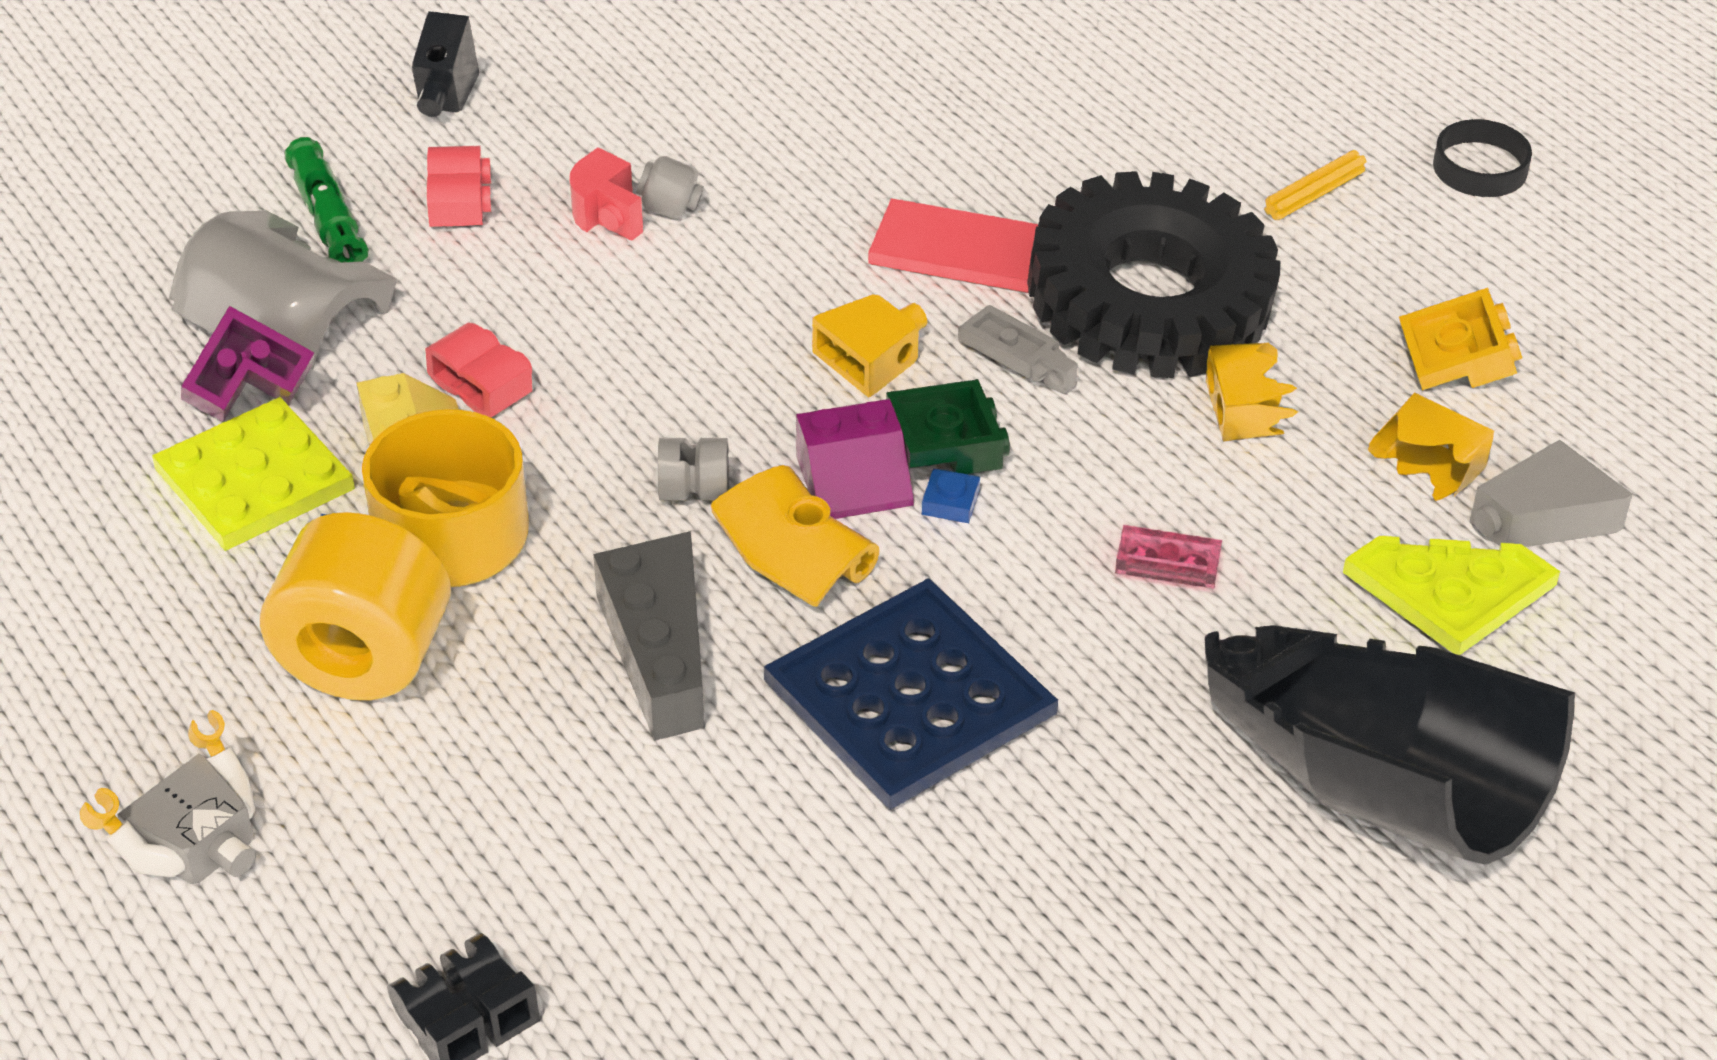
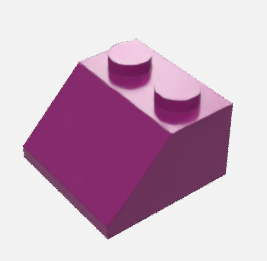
(854, 458)

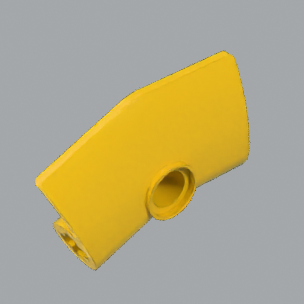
(792, 535)

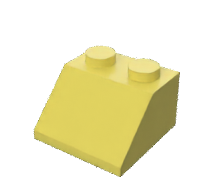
(395, 398)

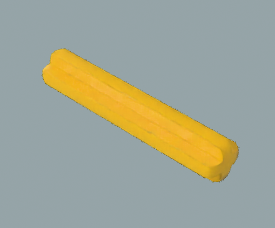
(1315, 185)

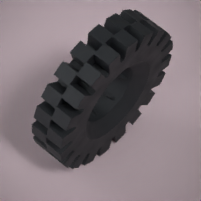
(1207, 242)

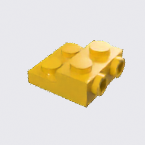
(1461, 341)

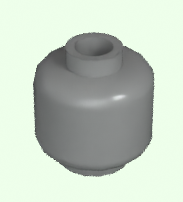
(669, 187)

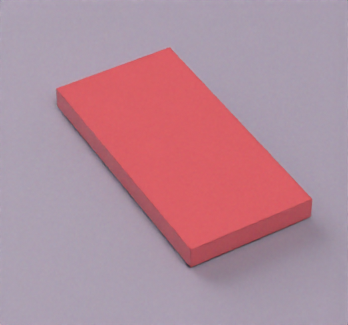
(954, 245)

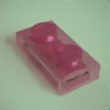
(1168, 556)

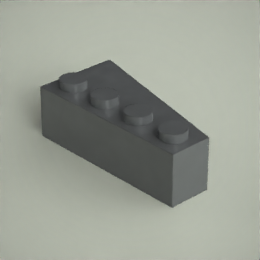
(654, 623)

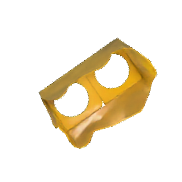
(1240, 392)
(1416, 439)

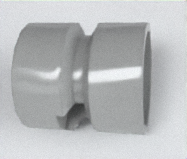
(692, 468)

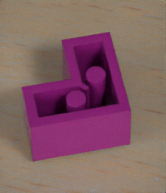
(240, 354)

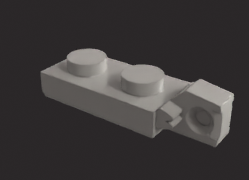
(1019, 348)

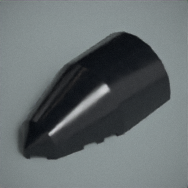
(1400, 737)

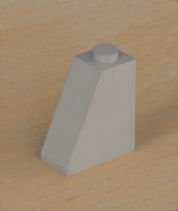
(1550, 500)

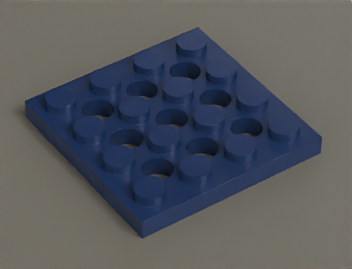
(906, 718)

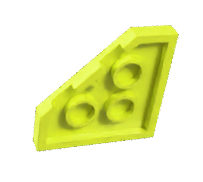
(1449, 587)

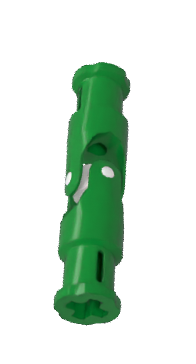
(323, 194)

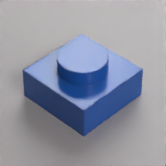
(950, 495)

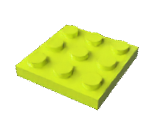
(253, 473)

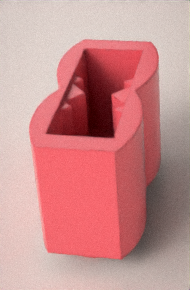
(456, 186)
(479, 369)

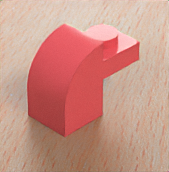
(605, 195)

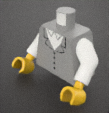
(188, 819)

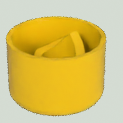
(454, 486)
(355, 606)

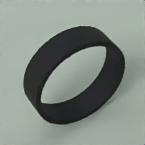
(1478, 183)

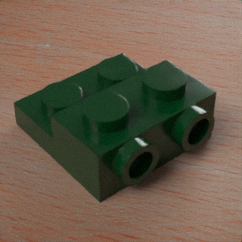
(951, 426)

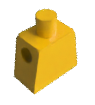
(868, 340)

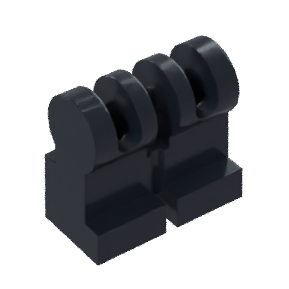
(487, 1003)

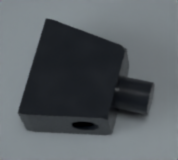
(440, 80)

